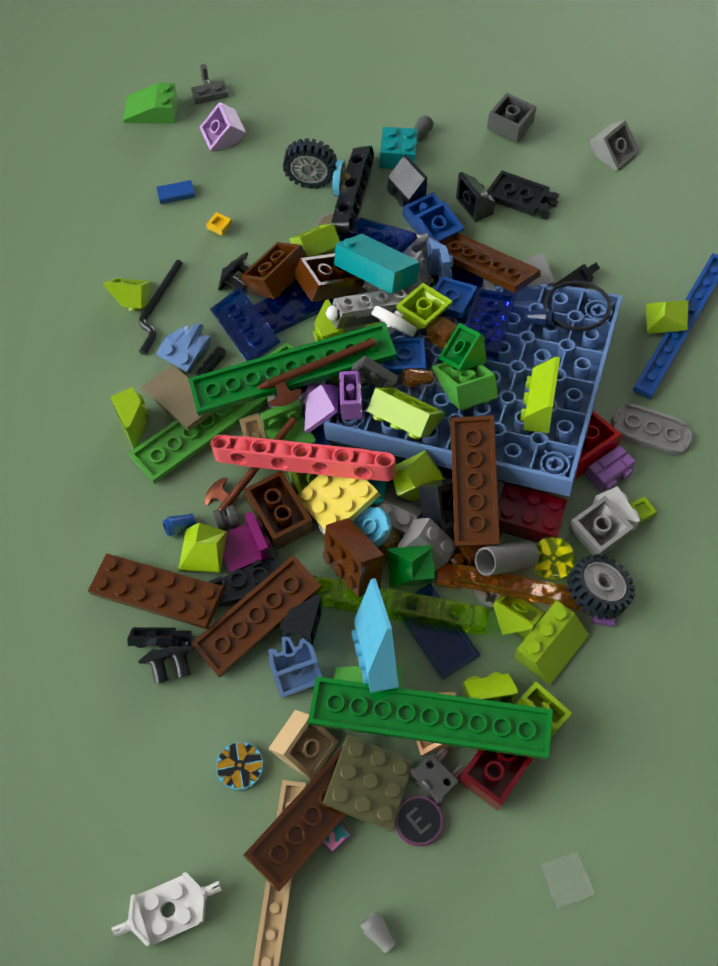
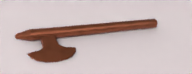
(287, 396)
(217, 491)

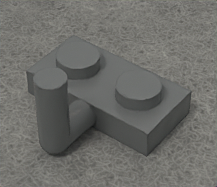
(208, 91)
(374, 373)

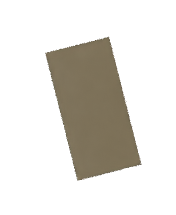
(174, 395)

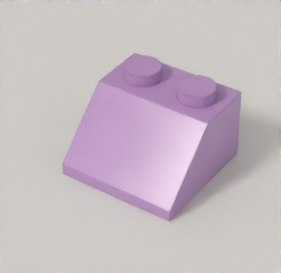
(222, 128)

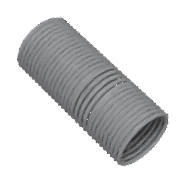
(505, 558)

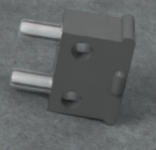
(432, 780)

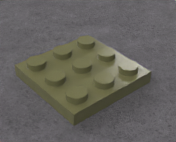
(368, 783)

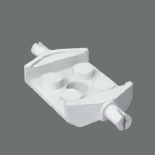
(146, 914)

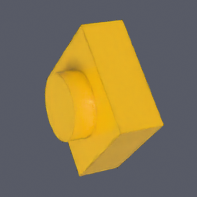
(219, 224)

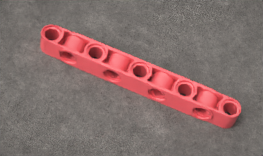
(304, 457)

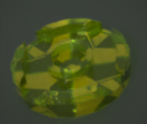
(555, 558)

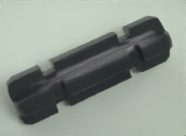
(213, 359)

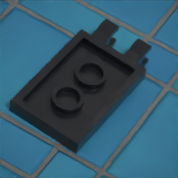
(523, 194)

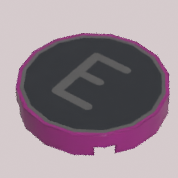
(419, 821)

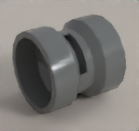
(226, 517)

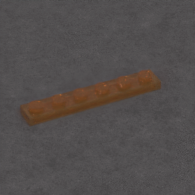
(512, 586)

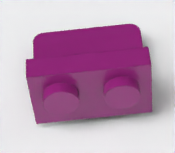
(246, 544)

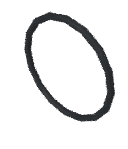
(585, 284)

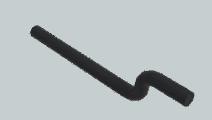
(151, 305)

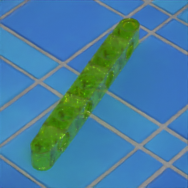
(430, 609)

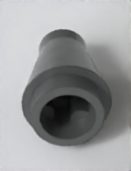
(423, 125)

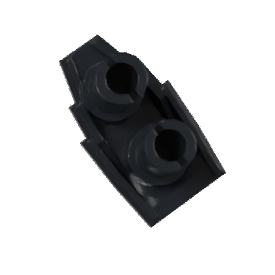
(228, 273)
(157, 658)

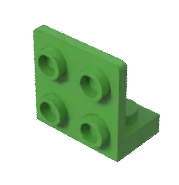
(276, 418)

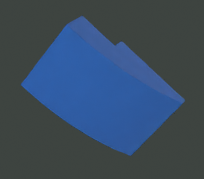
(432, 217)

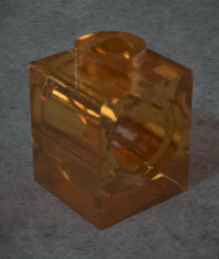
(440, 331)

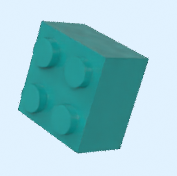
(397, 143)

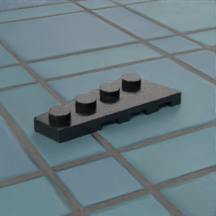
(245, 580)

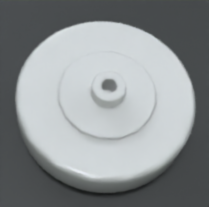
(394, 321)

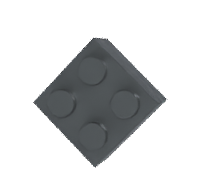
(511, 117)

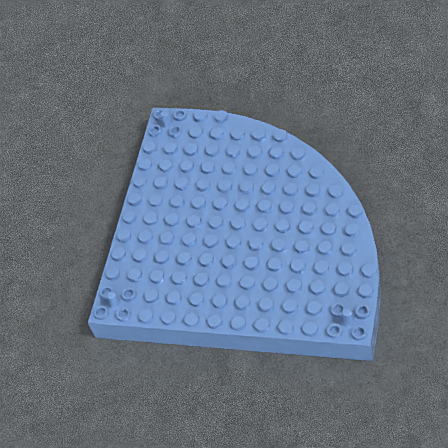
(522, 456)

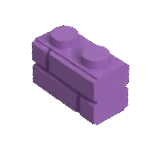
(350, 395)
(610, 468)

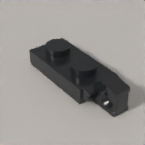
(581, 273)
(158, 636)

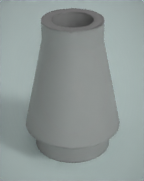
(377, 931)

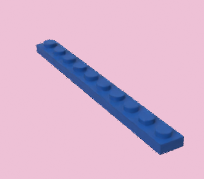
(672, 341)

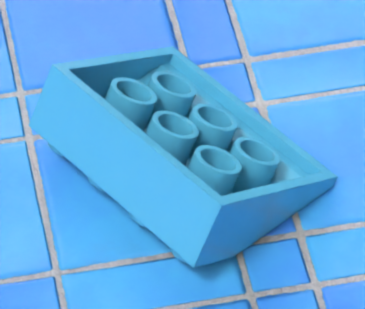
(375, 642)

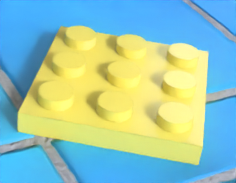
(337, 498)

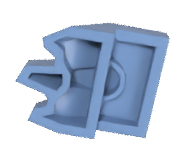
(439, 259)
(185, 347)
(294, 666)

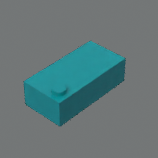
(376, 263)

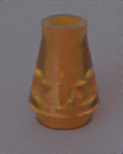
(416, 377)

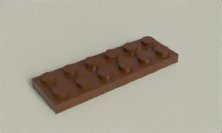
(490, 263)
(474, 481)
(157, 591)
(255, 616)
(296, 831)

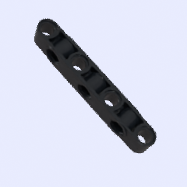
(353, 190)

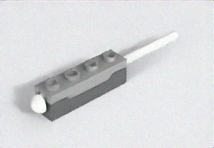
(357, 309)

